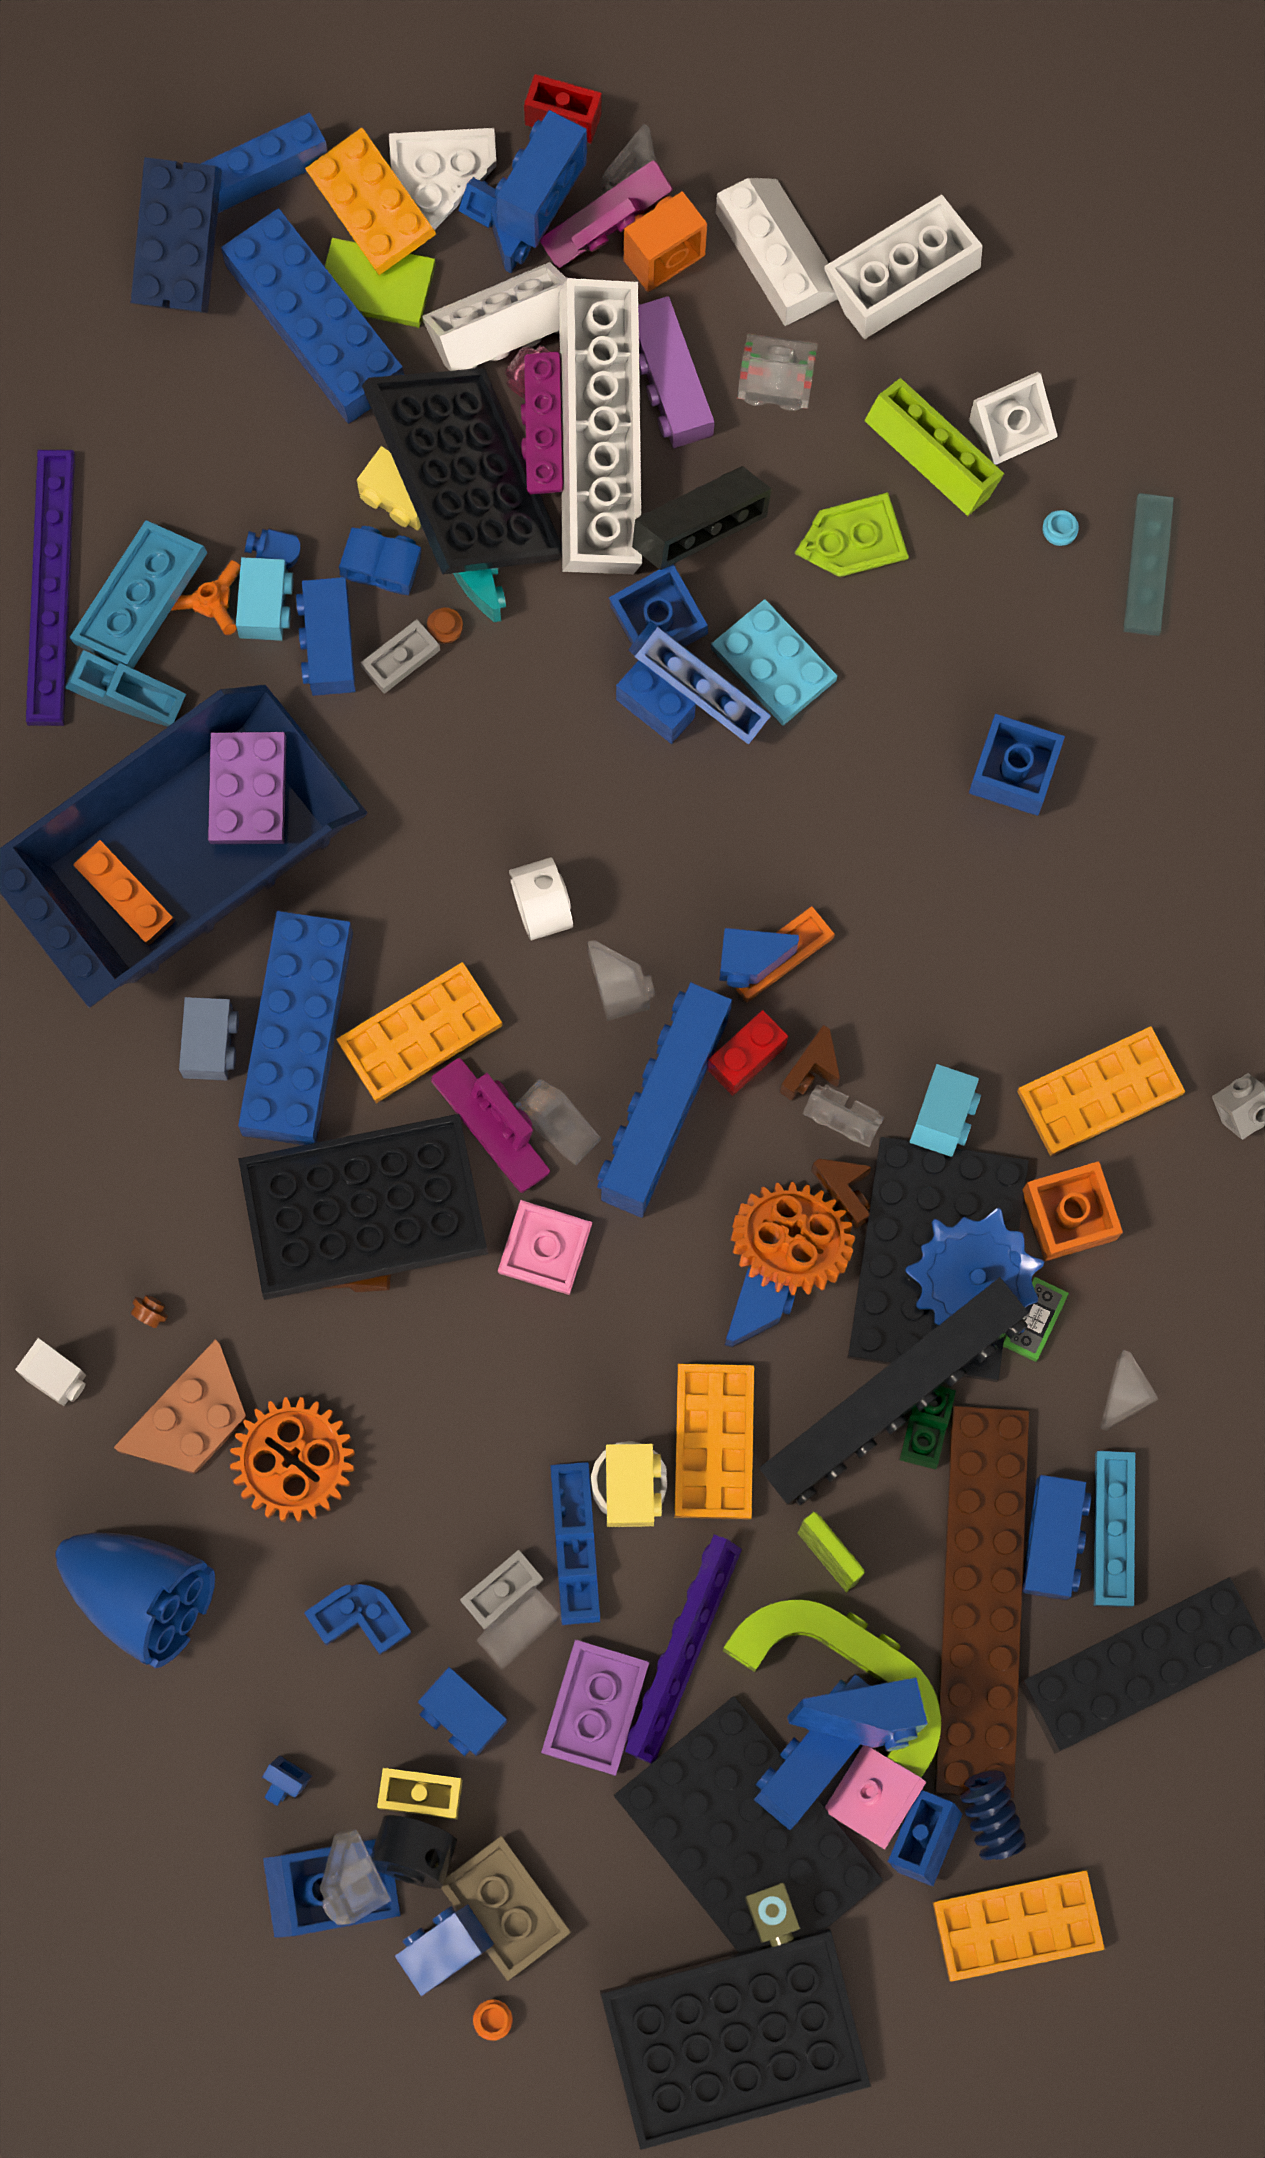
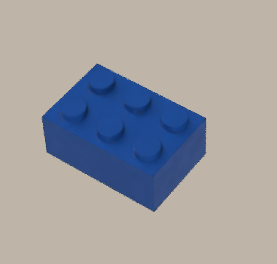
(541, 178)

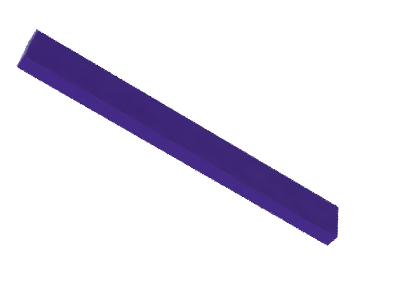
(50, 588)

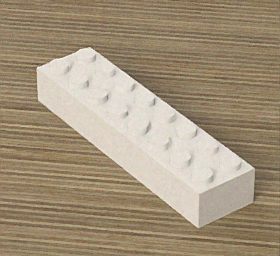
(600, 425)

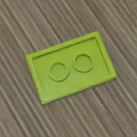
(394, 295)
(831, 1551)

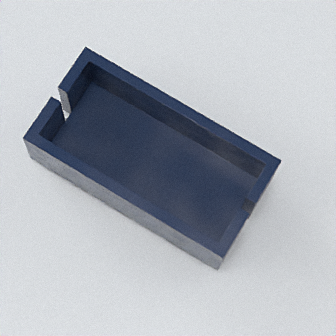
(176, 235)

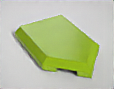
(854, 537)

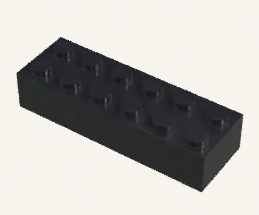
(1142, 1665)

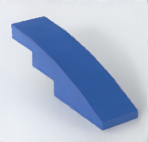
(575, 1543)

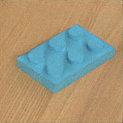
(773, 662)

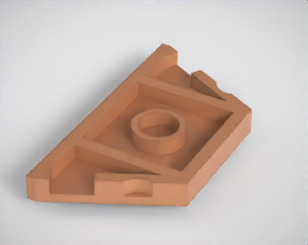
(189, 1417)

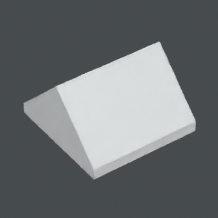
(1013, 419)

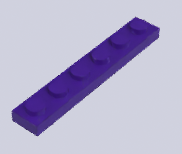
(683, 1649)

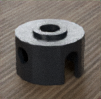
(410, 1849)

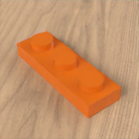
(124, 892)
(812, 934)

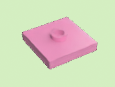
(545, 1247)
(874, 1796)

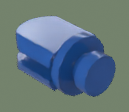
(274, 545)

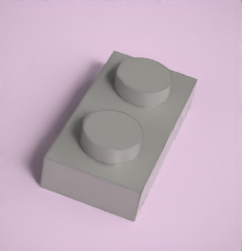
(400, 656)
(501, 1589)

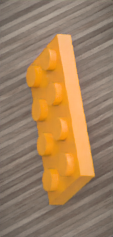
(370, 201)
(419, 1032)
(1101, 1091)
(714, 1441)
(1018, 1926)

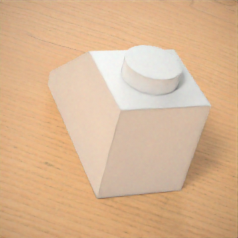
(51, 1373)

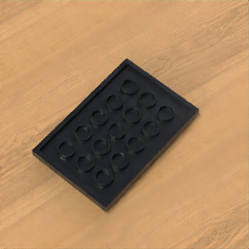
(462, 470)
(907, 1195)
(362, 1206)
(726, 1846)
(735, 2039)

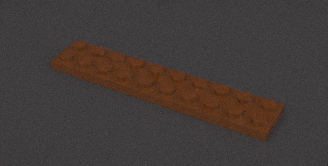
(982, 1596)

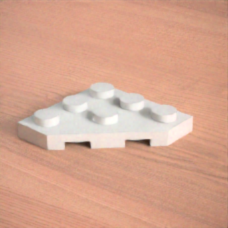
(439, 166)

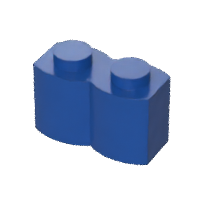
(380, 560)

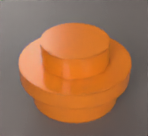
(492, 2020)

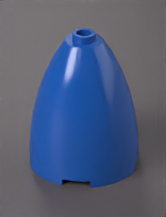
(137, 1591)

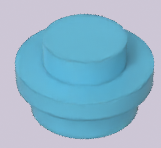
(1060, 528)

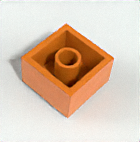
(665, 241)
(1072, 1211)

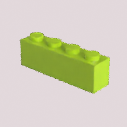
(934, 446)

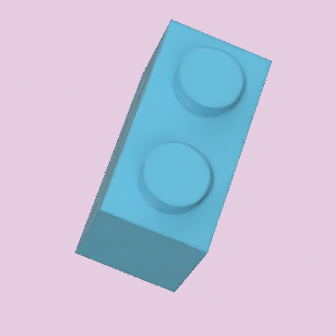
(263, 599)
(945, 1109)

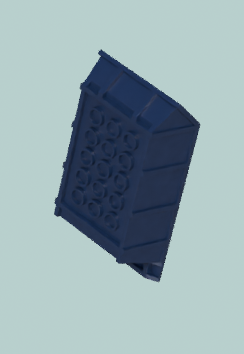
(157, 824)

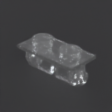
(828, 1109)

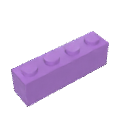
(671, 375)

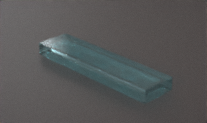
(1148, 564)

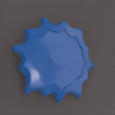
(970, 1258)

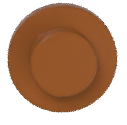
(445, 625)
(149, 1311)

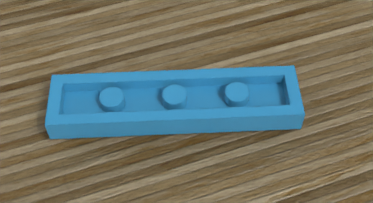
(1114, 1529)

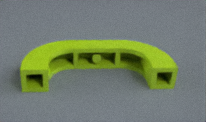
(852, 1641)

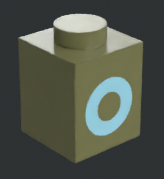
(773, 1915)

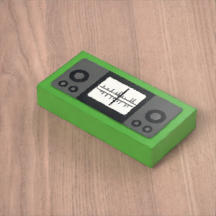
(1040, 1322)

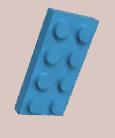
(138, 595)

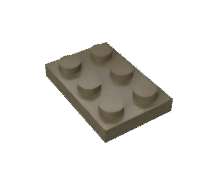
(507, 1907)

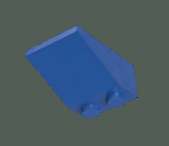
(868, 1715)
(296, 1894)

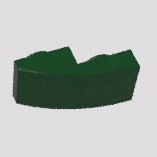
(927, 1430)

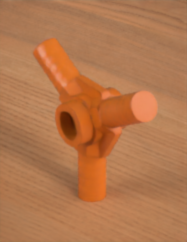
(213, 598)

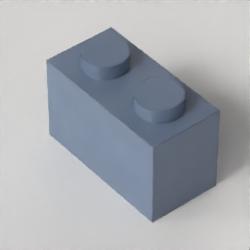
(207, 1039)

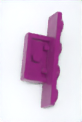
(606, 214)
(543, 423)
(493, 1121)

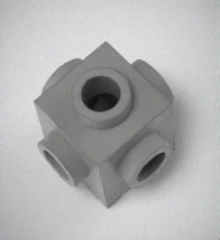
(1242, 1105)

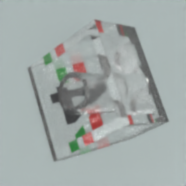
(777, 372)

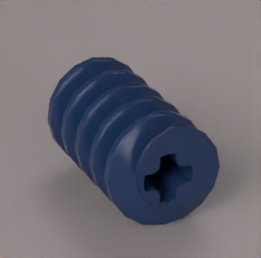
(995, 1815)

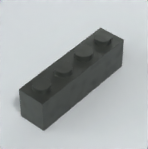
(701, 517)

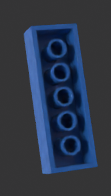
(309, 312)
(296, 1029)
(666, 1099)

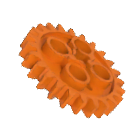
(792, 1238)
(270, 1486)

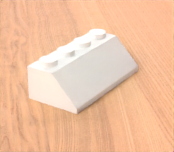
(776, 247)
(904, 266)
(497, 319)

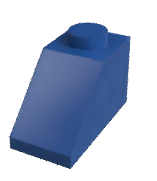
(753, 955)
(757, 1309)

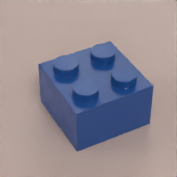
(665, 602)
(1016, 764)

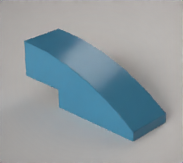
(125, 689)

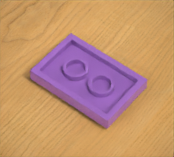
(247, 788)
(595, 1707)

